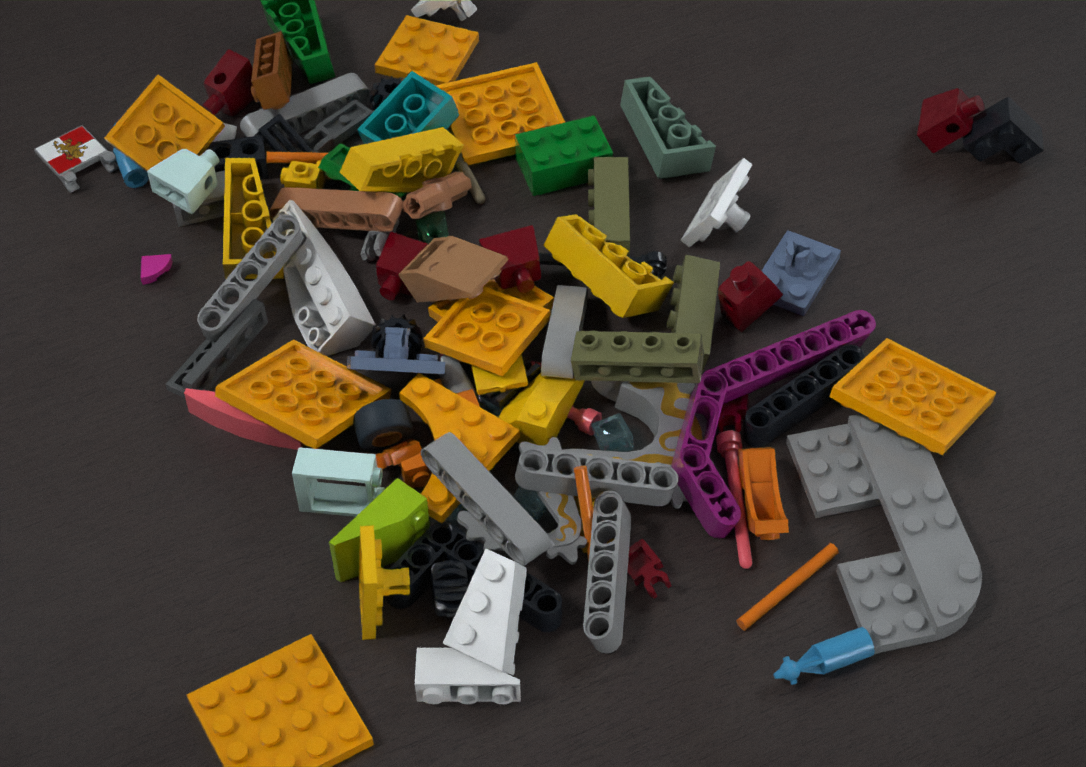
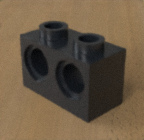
(241, 148)

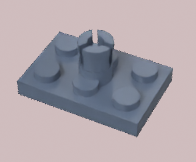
(800, 270)
(396, 356)

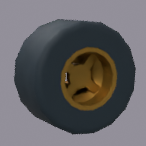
(382, 424)

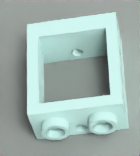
(338, 466)

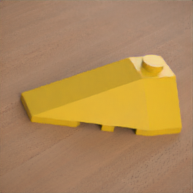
(542, 408)

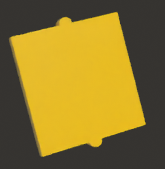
(490, 382)

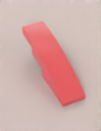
(231, 419)

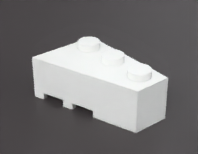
(490, 613)

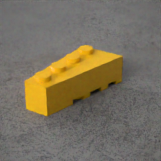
(402, 161)
(244, 213)
(606, 268)

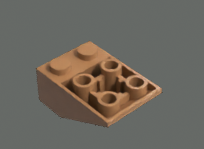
(451, 270)

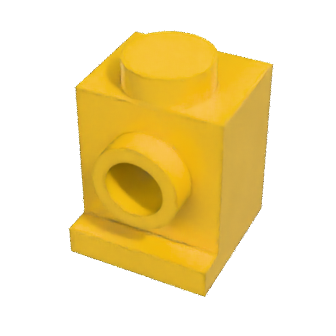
(303, 175)

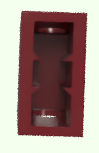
(229, 85)
(947, 118)
(523, 257)
(393, 259)
(746, 295)

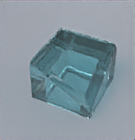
(613, 434)

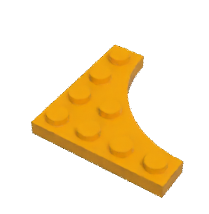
(476, 428)

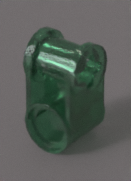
(432, 226)

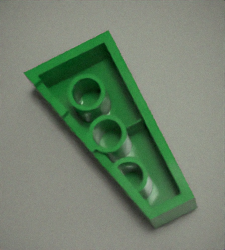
(303, 35)

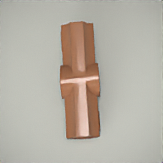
(436, 195)

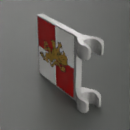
(73, 153)

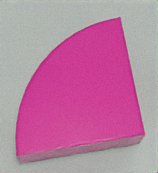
(154, 266)

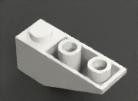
(456, 677)

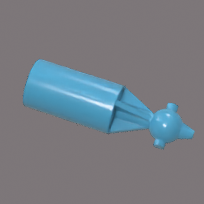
(132, 174)
(829, 655)

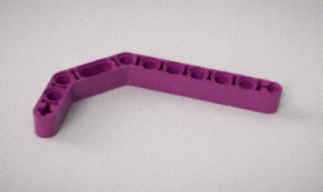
(719, 510)

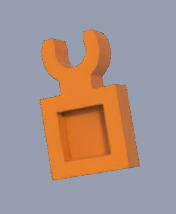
(398, 453)

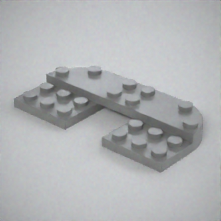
(936, 575)

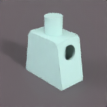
(185, 178)

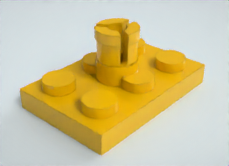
(376, 582)

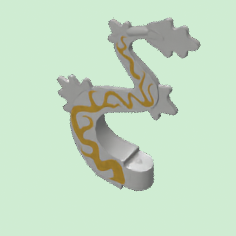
(654, 403)

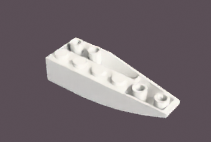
(322, 293)

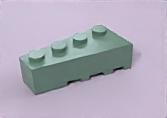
(663, 132)

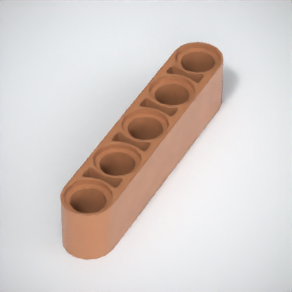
(343, 208)

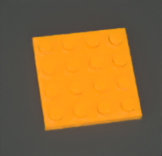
(497, 108)
(301, 393)
(913, 396)
(281, 712)

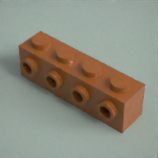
(272, 72)

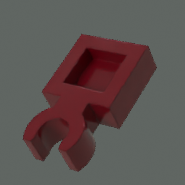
(733, 412)
(646, 566)

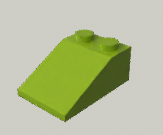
(398, 520)

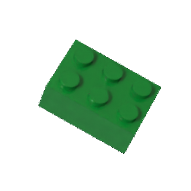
(560, 154)

